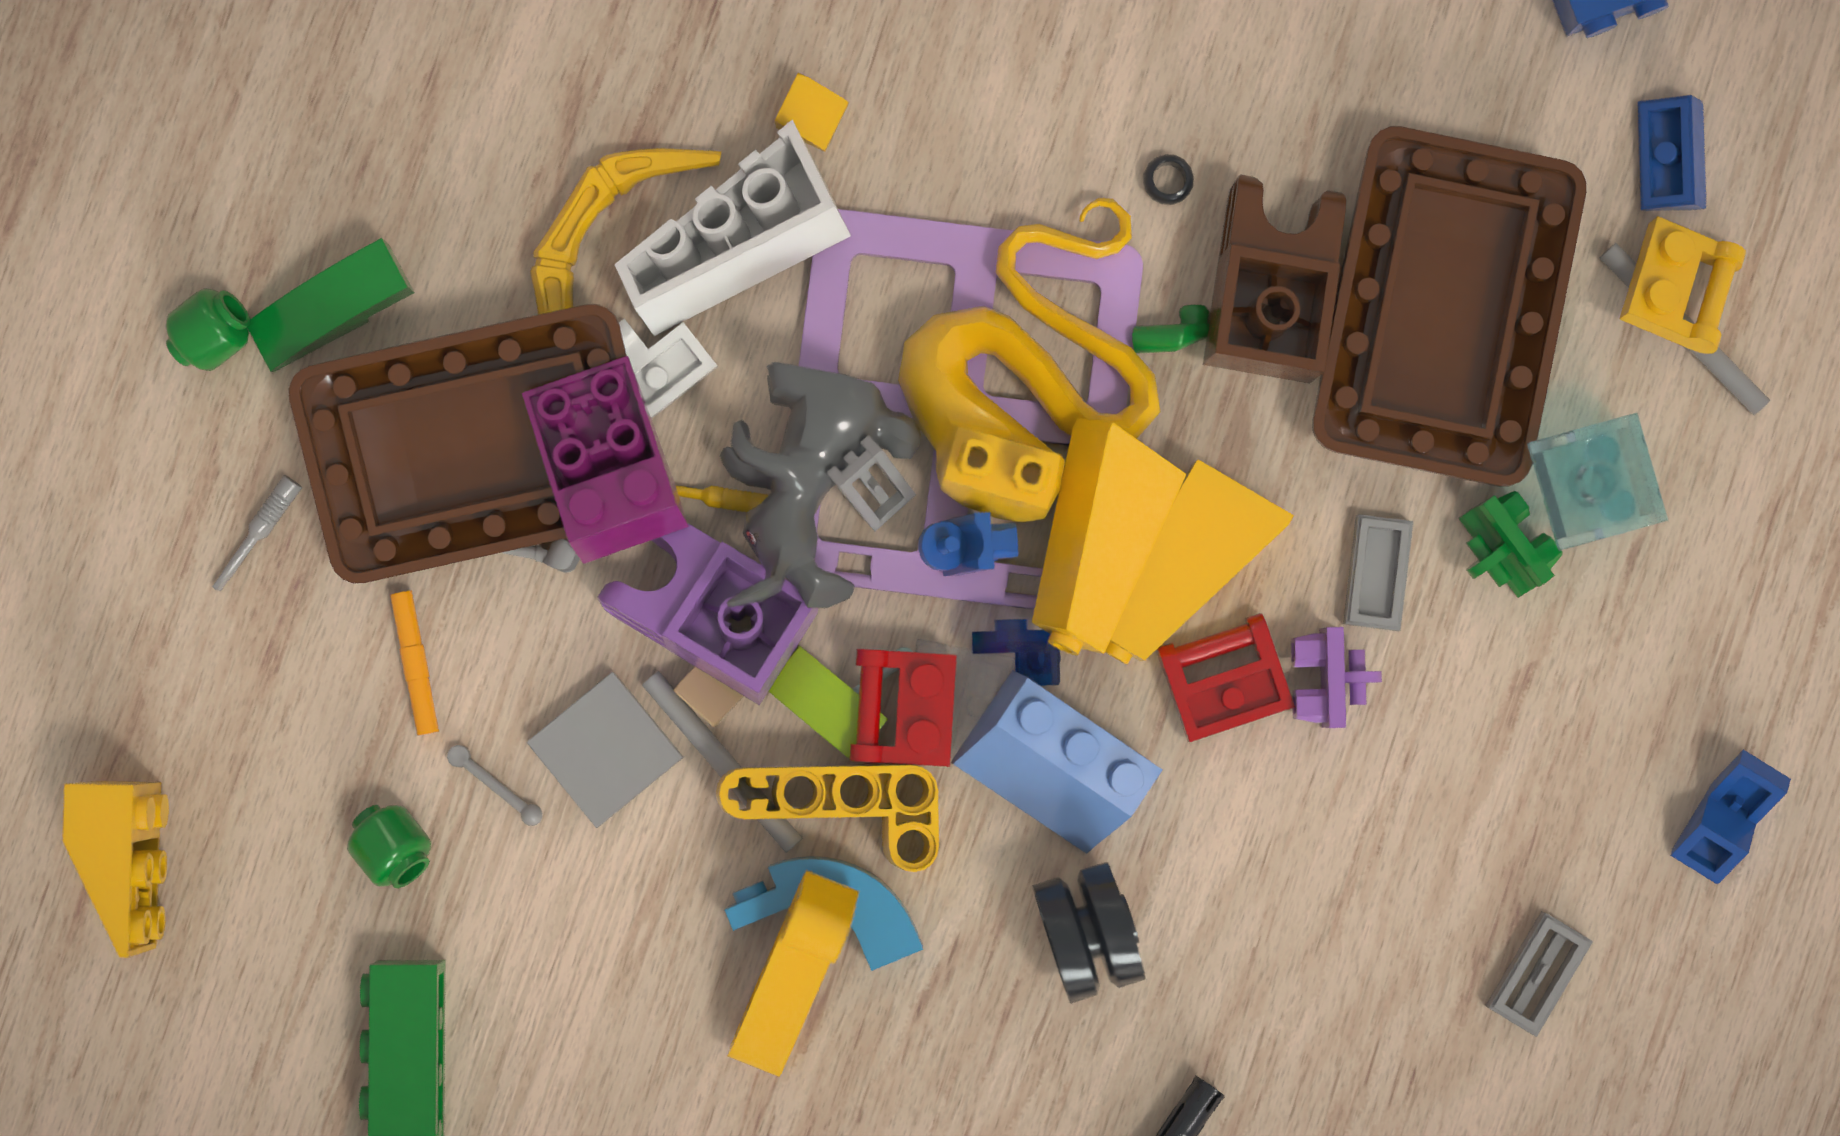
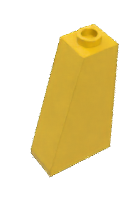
(1101, 533)
(1202, 545)

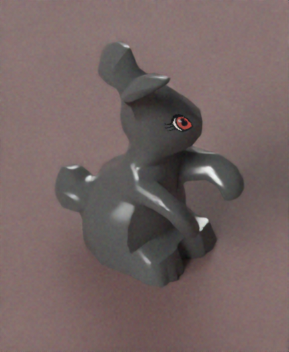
(825, 423)

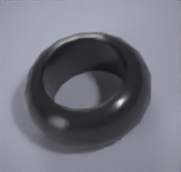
(1183, 167)

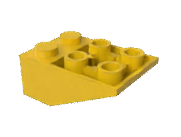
(115, 849)

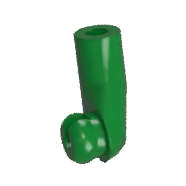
(1173, 337)

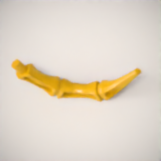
(592, 194)

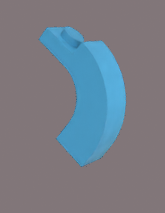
(879, 916)

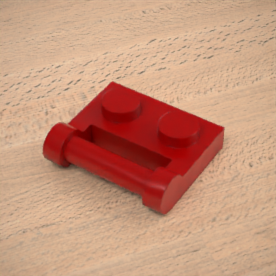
(1230, 696)
(922, 708)

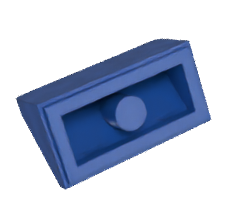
(1672, 154)

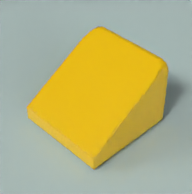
(813, 110)

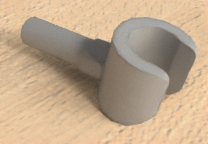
(559, 556)

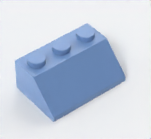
(1055, 763)

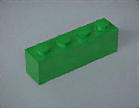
(404, 1048)

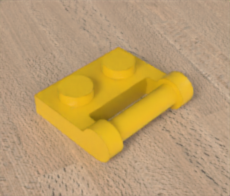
(1665, 280)

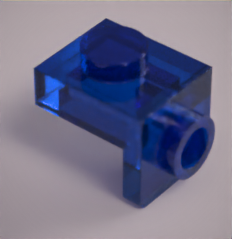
(1033, 653)

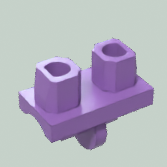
(1329, 702)

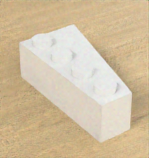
(735, 235)

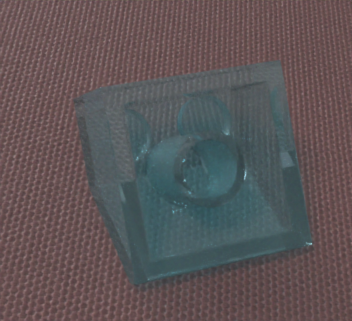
(1597, 481)

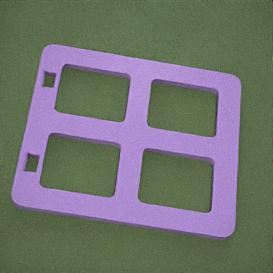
(973, 257)

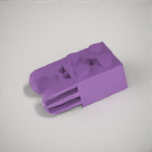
(693, 616)

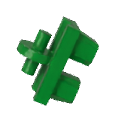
(1503, 546)

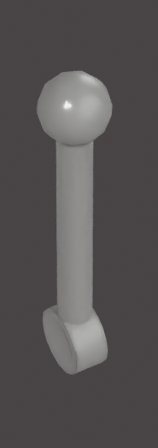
(461, 757)

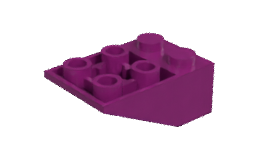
(604, 460)

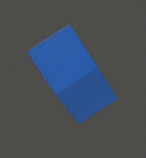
(1727, 816)

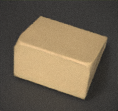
(707, 696)

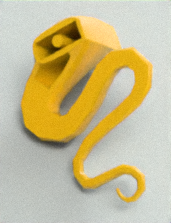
(982, 451)

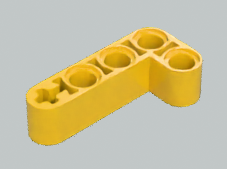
(827, 802)
(793, 972)

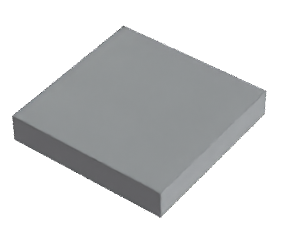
(605, 749)

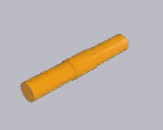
(414, 663)

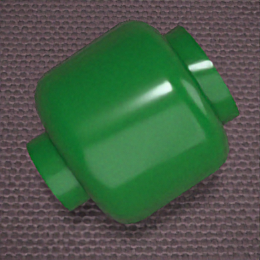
(207, 329)
(389, 845)

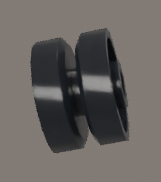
(1090, 931)

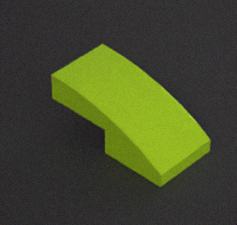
(819, 699)

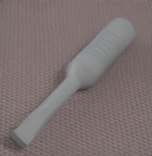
(261, 525)

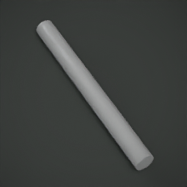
(1716, 362)
(715, 754)

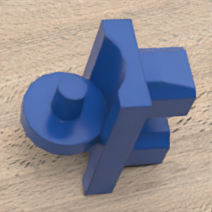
(967, 544)

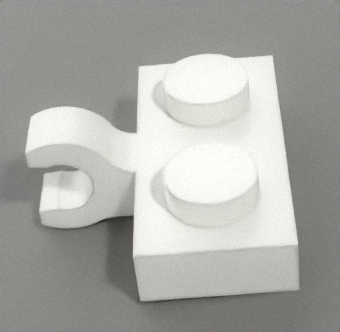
(668, 366)

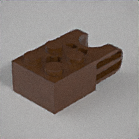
(1278, 270)

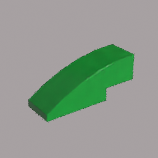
(329, 305)

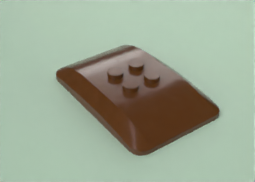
(1449, 306)
(430, 446)

